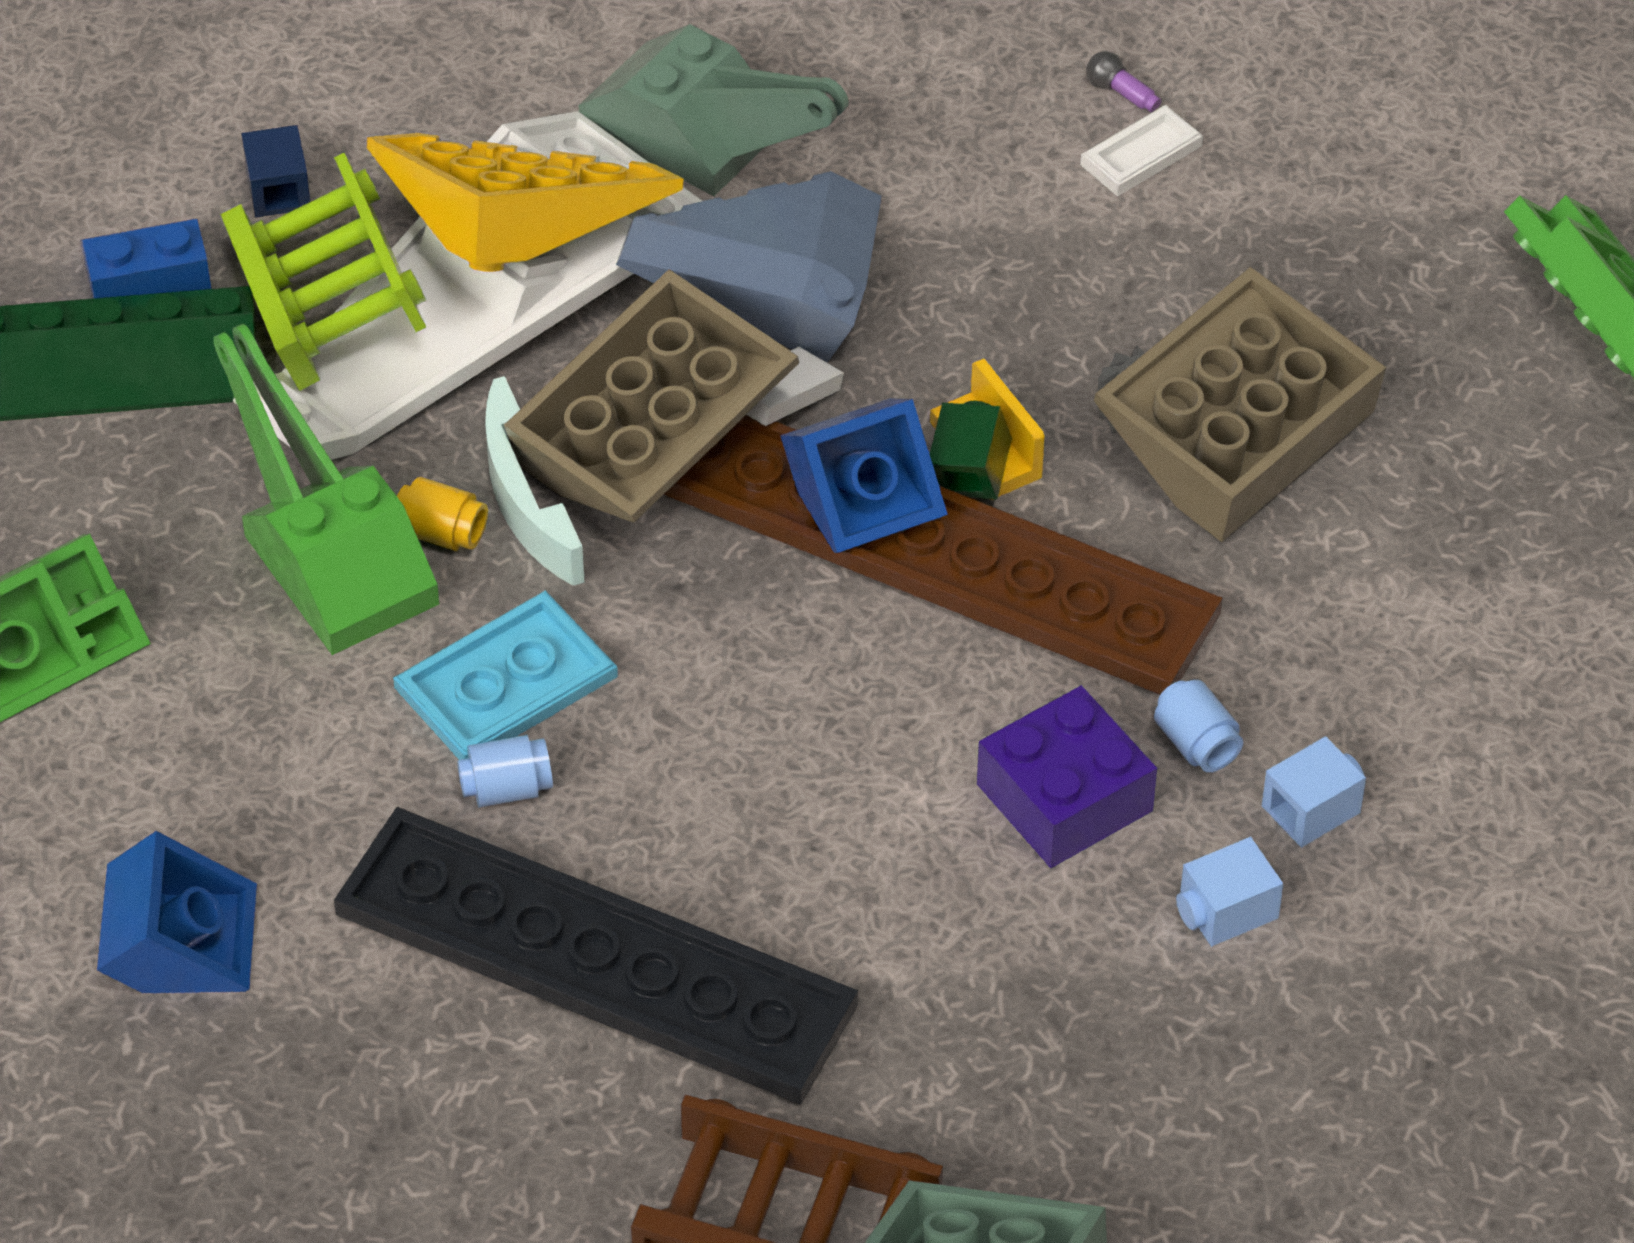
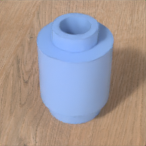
(1198, 725)
(505, 770)

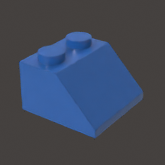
(147, 260)
(865, 473)
(176, 921)

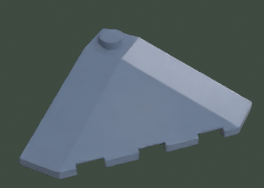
(776, 257)

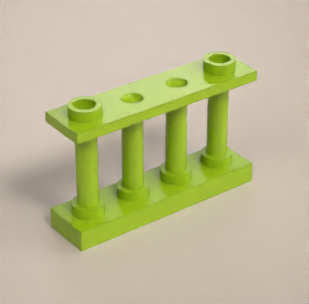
(271, 274)

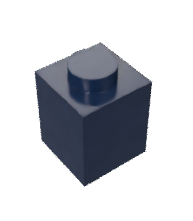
(275, 170)

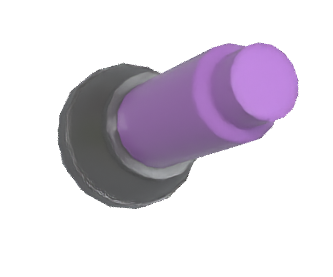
(1107, 72)

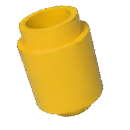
(444, 514)

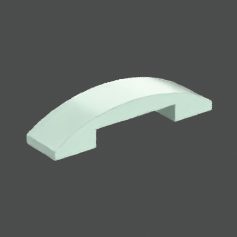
(545, 531)

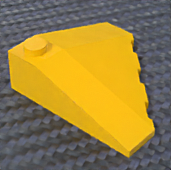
(509, 203)

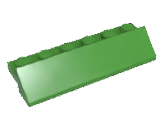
(1585, 265)
(61, 624)

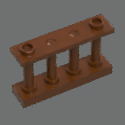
(776, 1146)

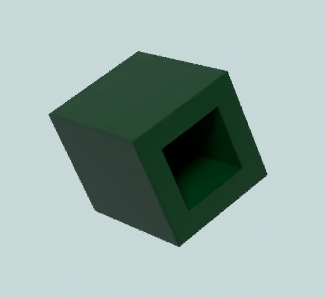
(971, 448)

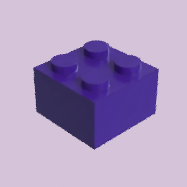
(1066, 776)

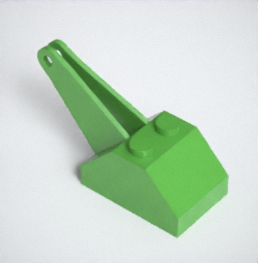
(341, 541)

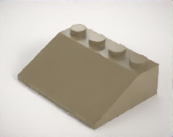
(646, 399)
(1240, 401)

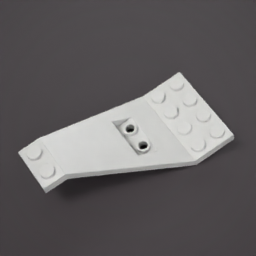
(470, 316)

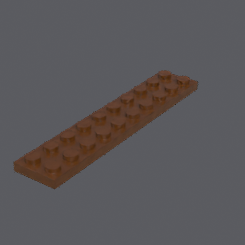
(976, 565)

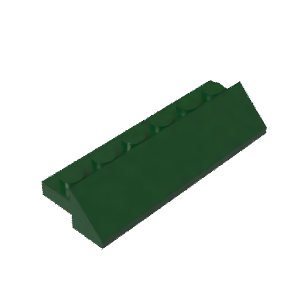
(118, 352)

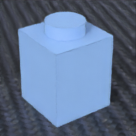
(1314, 791)
(1229, 892)

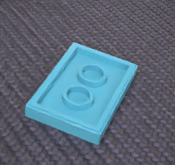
(506, 676)

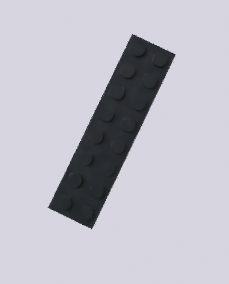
(598, 954)

